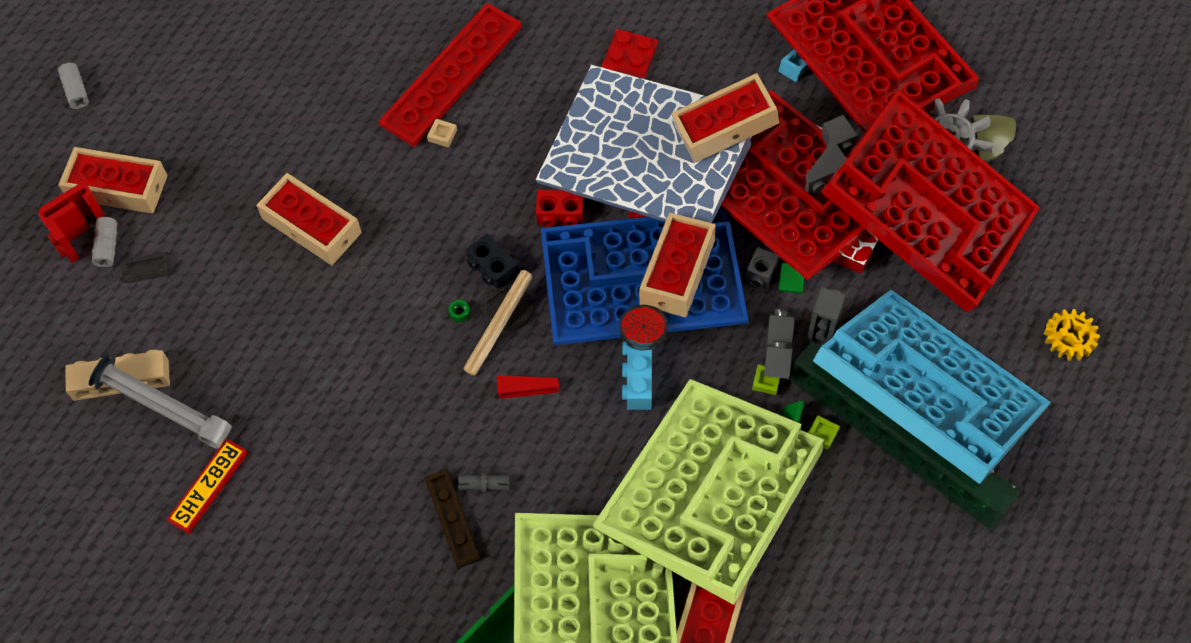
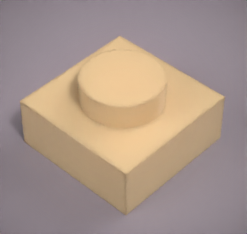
(442, 133)

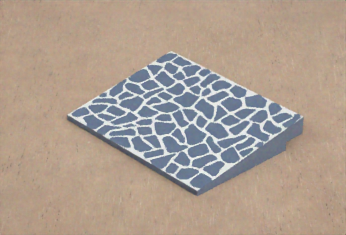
(628, 154)

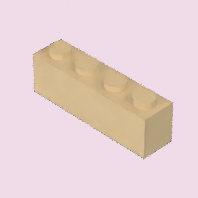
(147, 367)

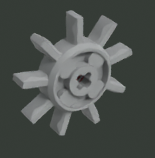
(962, 128)

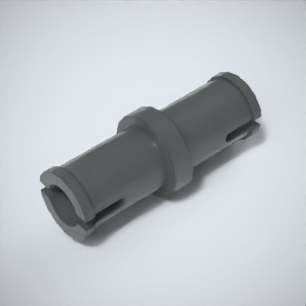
(483, 482)

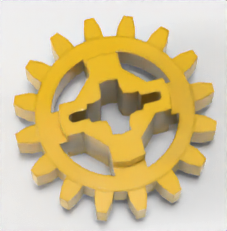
(1071, 334)

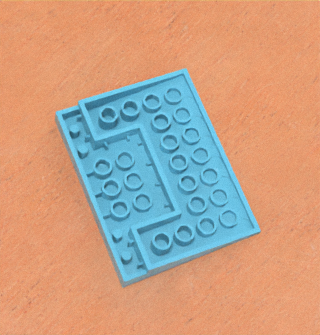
(932, 384)

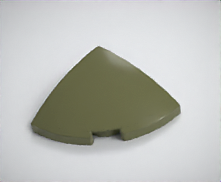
(1000, 133)

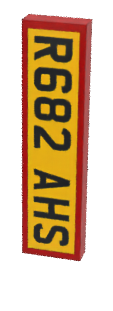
(207, 486)

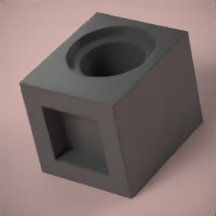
(764, 260)

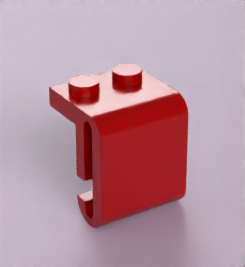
(67, 216)

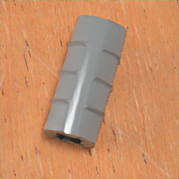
(73, 85)
(104, 242)

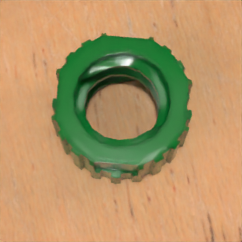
(462, 317)

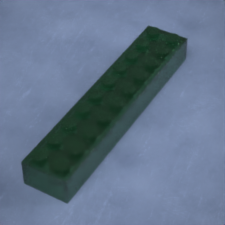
(983, 501)

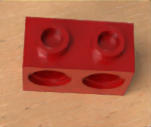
(560, 203)

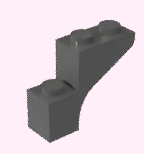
(840, 140)
(779, 343)

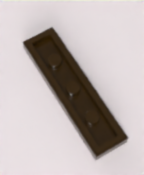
(452, 519)

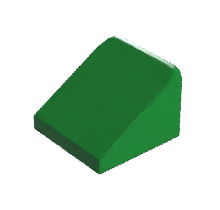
(790, 280)
(794, 411)

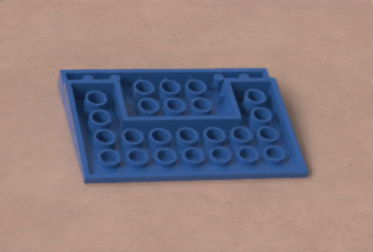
(601, 265)

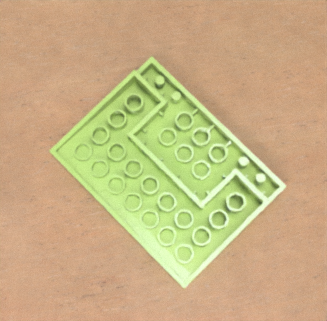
(711, 488)
(586, 585)

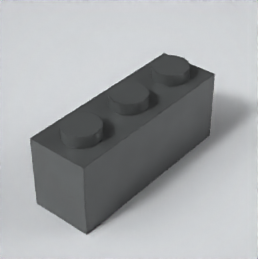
(825, 316)

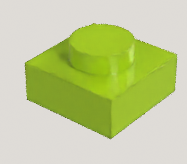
(765, 383)
(824, 429)

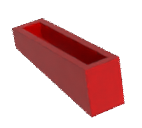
(525, 386)

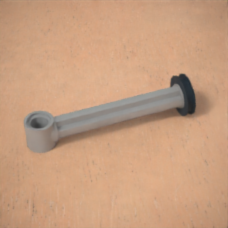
(210, 429)

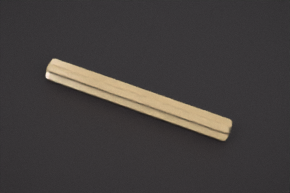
(498, 322)

